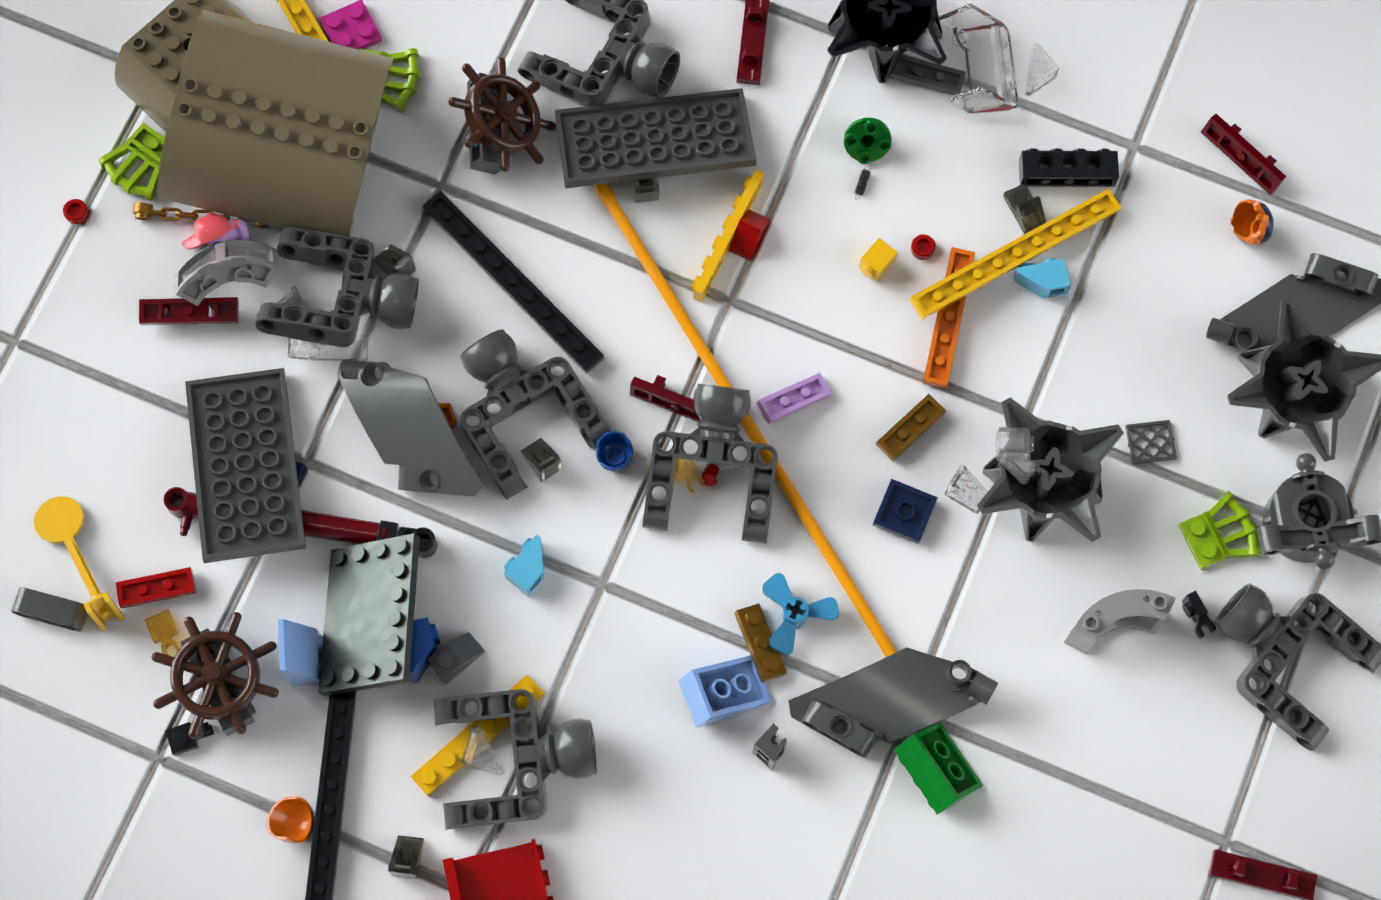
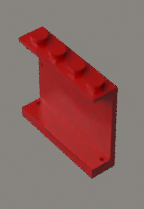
(499, 875)

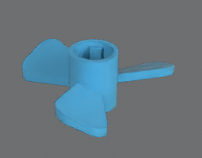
(779, 592)

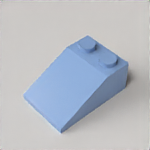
(299, 653)
(723, 690)

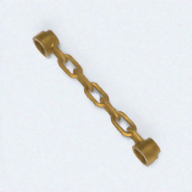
(145, 210)

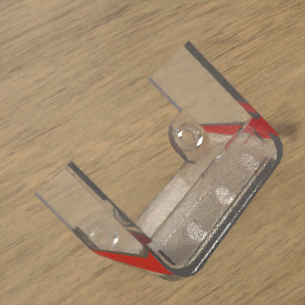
(987, 60)

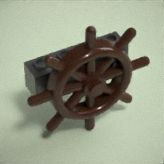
(491, 116)
(216, 677)

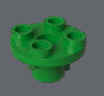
(867, 140)

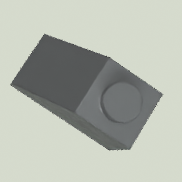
(455, 656)

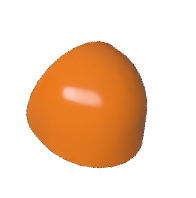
(291, 820)

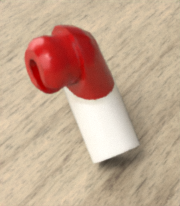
(711, 471)

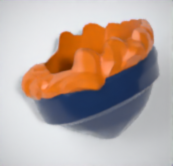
(1252, 222)

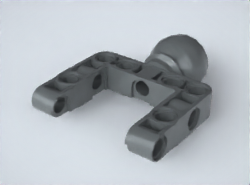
(649, 66)
(360, 294)
(508, 385)
(716, 439)
(1251, 619)
(539, 752)

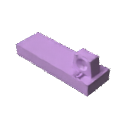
(793, 398)

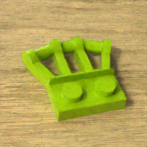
(412, 73)
(143, 145)
(1206, 540)

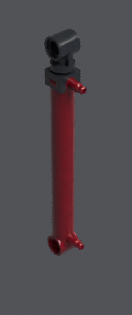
(315, 524)

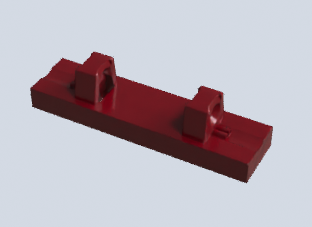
(752, 42)
(1243, 153)
(181, 311)
(662, 397)
(1262, 875)

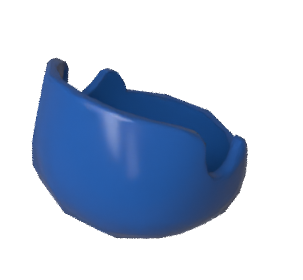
(614, 451)

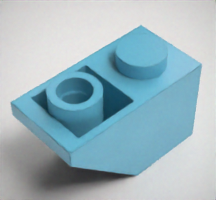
(1045, 278)
(527, 568)

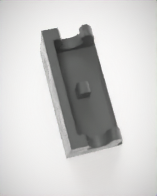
(767, 749)

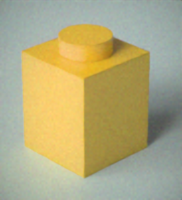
(877, 260)

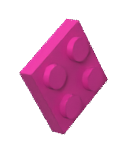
(351, 26)

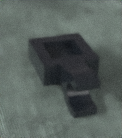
(1197, 611)
(181, 742)

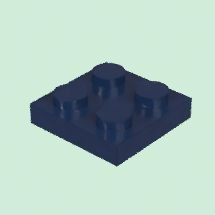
(904, 511)

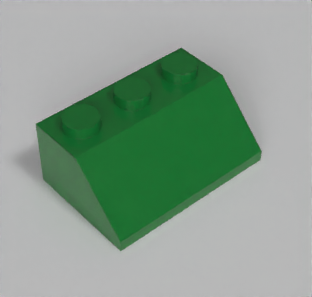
(938, 767)

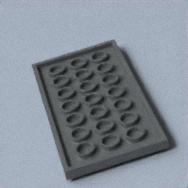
(654, 138)
(244, 465)

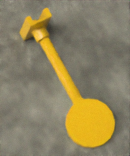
(58, 523)

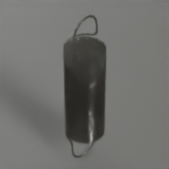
(862, 182)

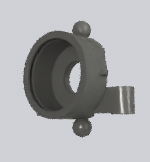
(1288, 535)

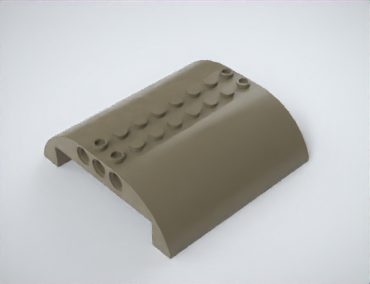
(271, 125)

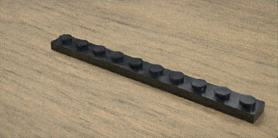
(513, 282)
(331, 796)

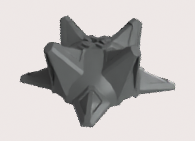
(1303, 381)
(1064, 476)

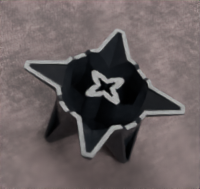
(887, 31)

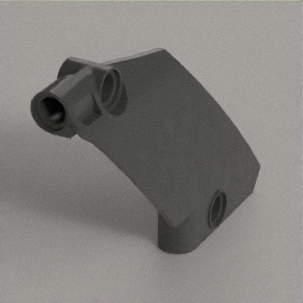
(1318, 295)
(408, 428)
(891, 699)

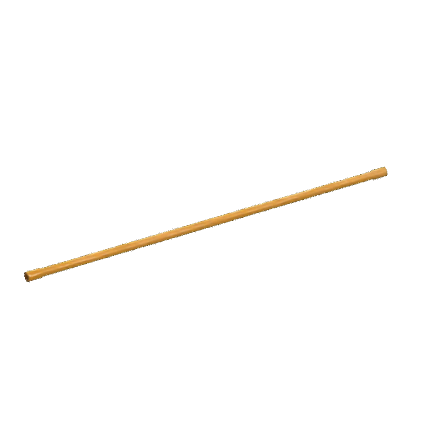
(609, 200)

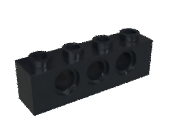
(1058, 176)

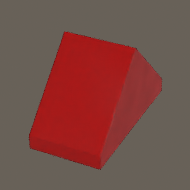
(748, 234)

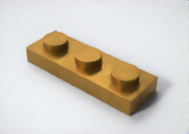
(910, 427)
(757, 637)

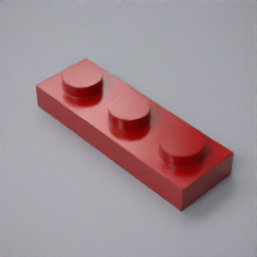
(155, 587)

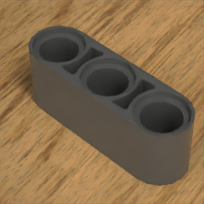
(49, 609)

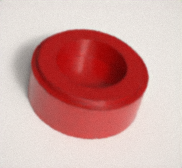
(75, 211)
(923, 247)

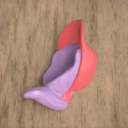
(216, 228)

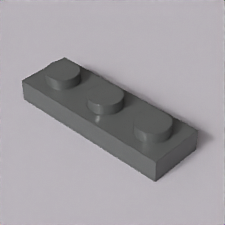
(929, 75)

